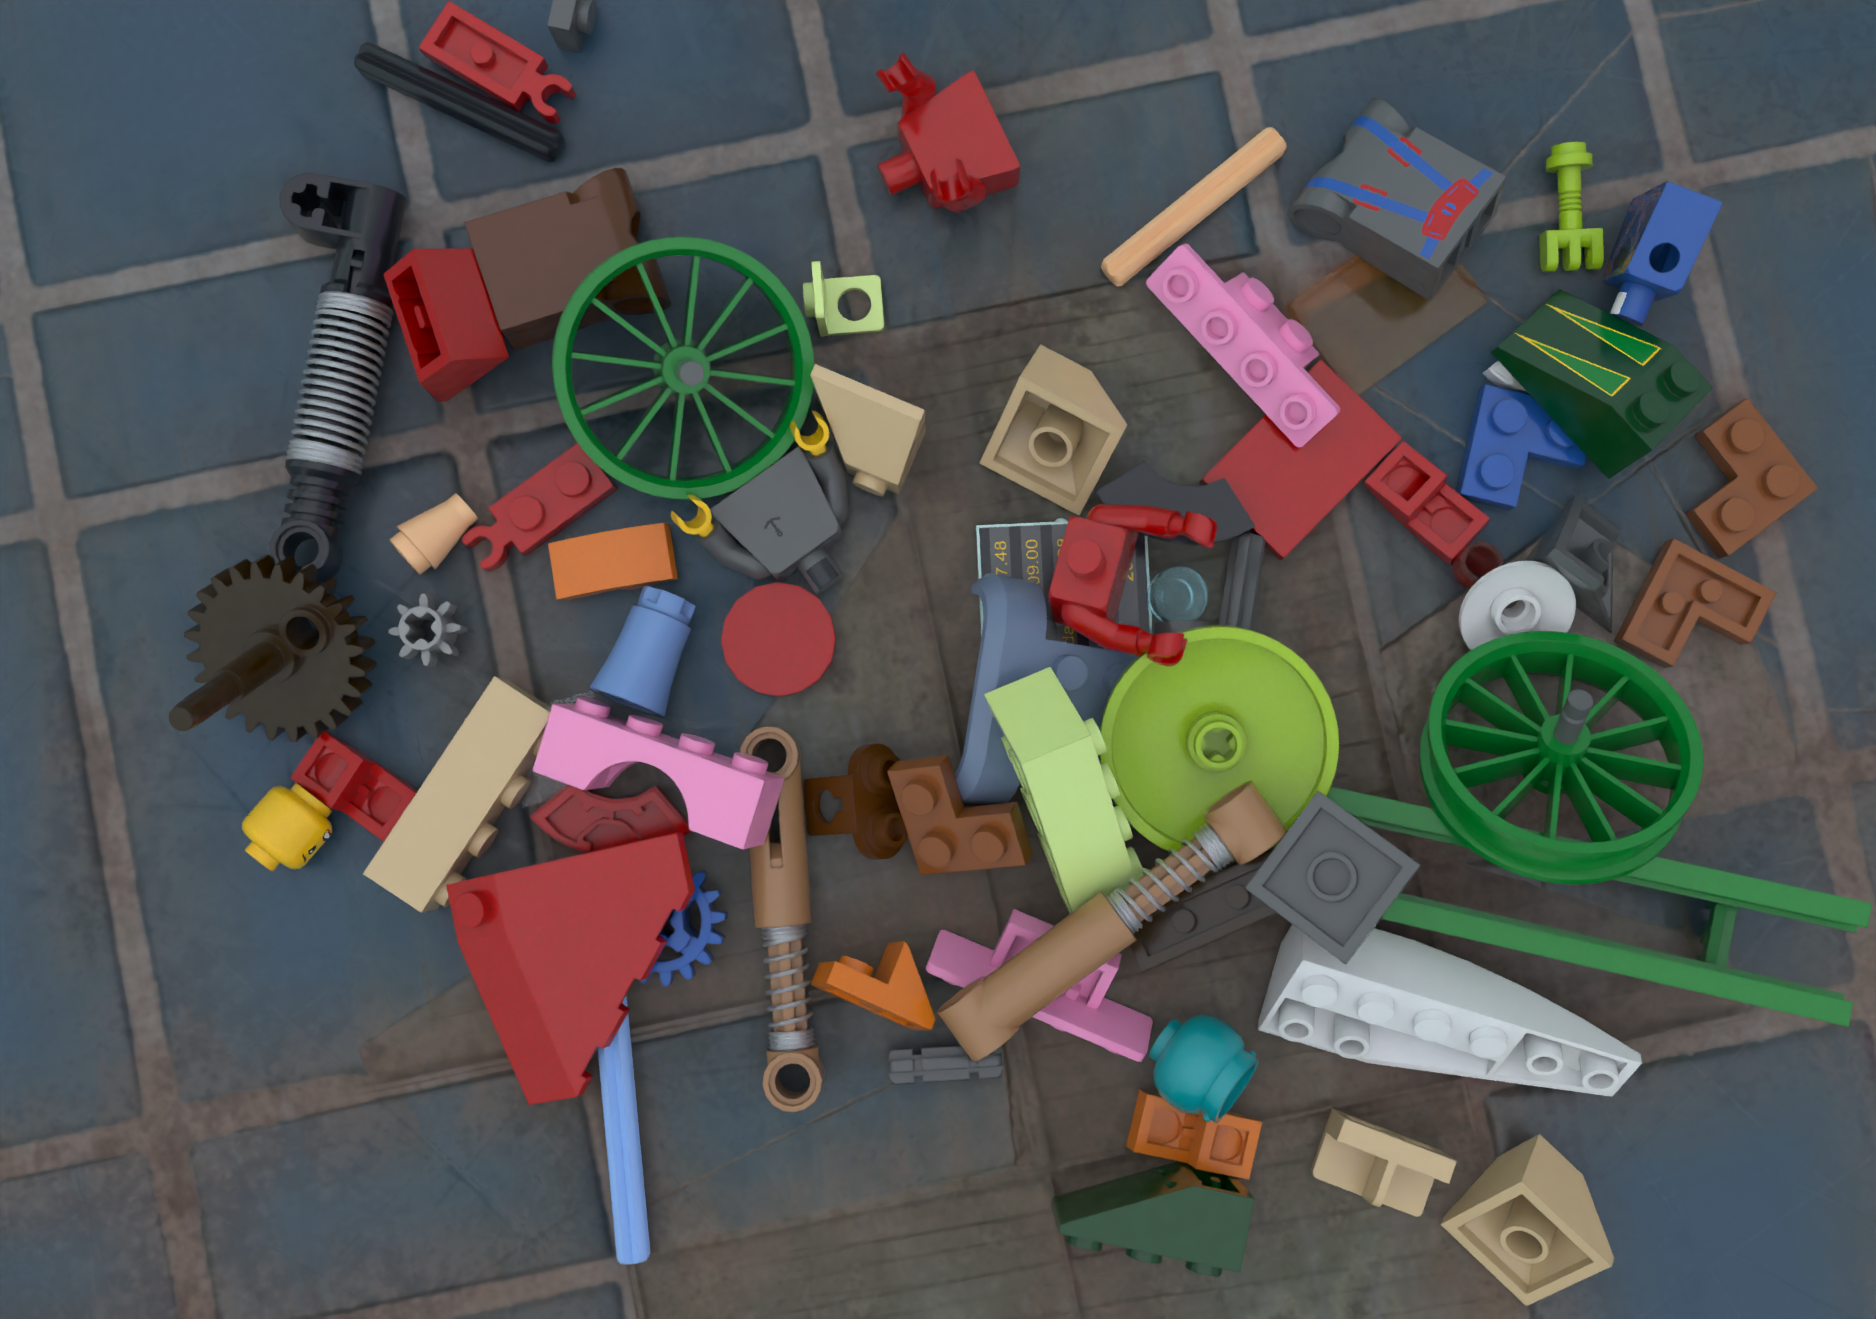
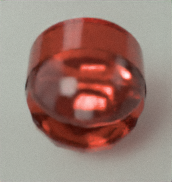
(1479, 558)

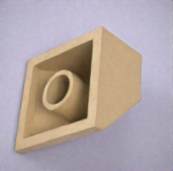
(871, 430)
(1055, 431)
(1531, 1222)

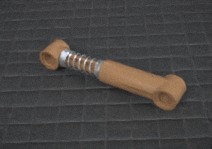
(782, 911)
(997, 1005)

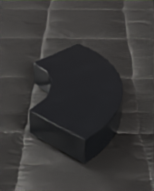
(1145, 487)

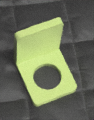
(822, 301)

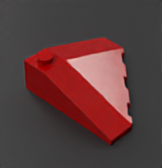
(562, 949)

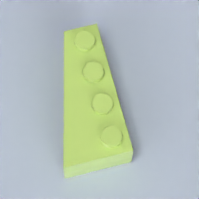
(1065, 787)

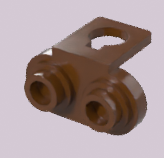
(867, 804)

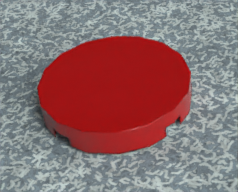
(778, 639)

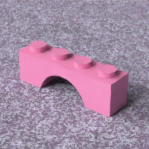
(722, 795)

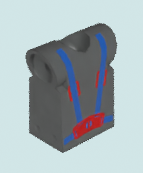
(1400, 200)

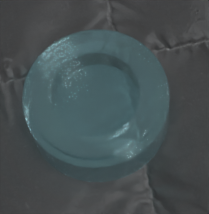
(1177, 595)

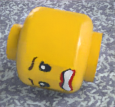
(287, 827)

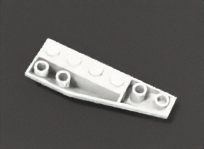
(1435, 1014)

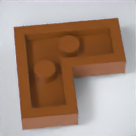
(1760, 475)
(1687, 590)
(944, 831)

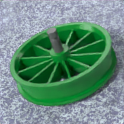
(684, 368)
(1560, 755)

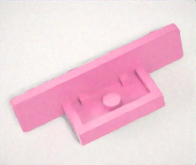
(1248, 340)
(1077, 1011)

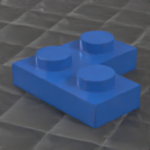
(1501, 437)

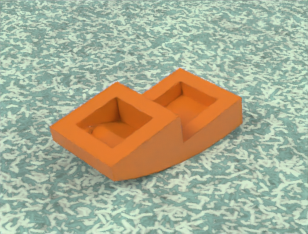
(613, 561)
(1183, 1137)

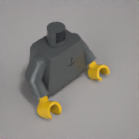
(781, 516)

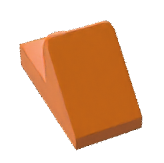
(892, 993)

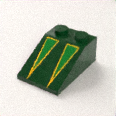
(1601, 379)

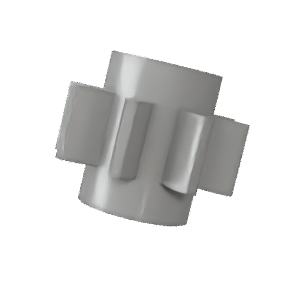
(412, 633)

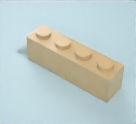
(462, 797)

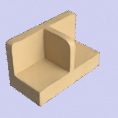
(1379, 1163)

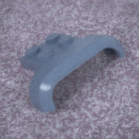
(1009, 650)

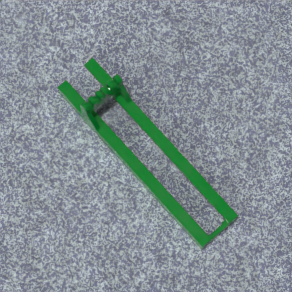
(1705, 975)

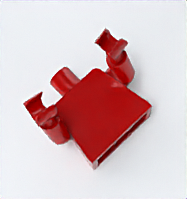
(947, 140)
(1096, 567)

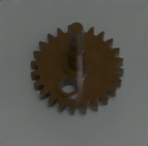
(268, 656)

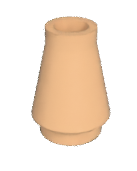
(432, 534)

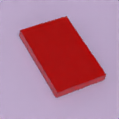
(1295, 487)

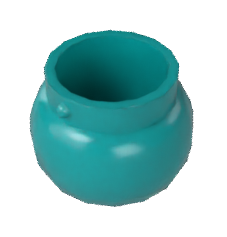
(1201, 1066)

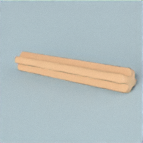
(1193, 206)

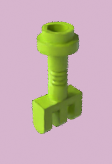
(1568, 162)

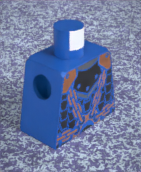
(1657, 247)

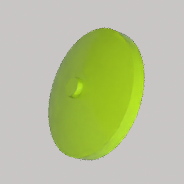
(1212, 722)

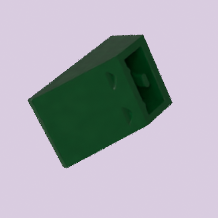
(1161, 1214)

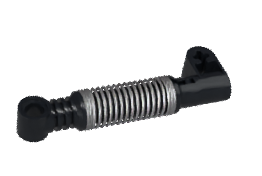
(343, 356)

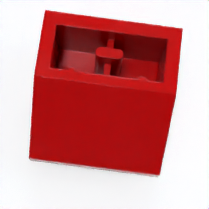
(446, 318)

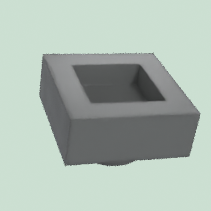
(570, 22)

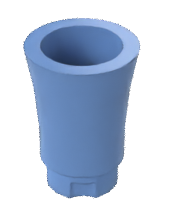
(647, 653)

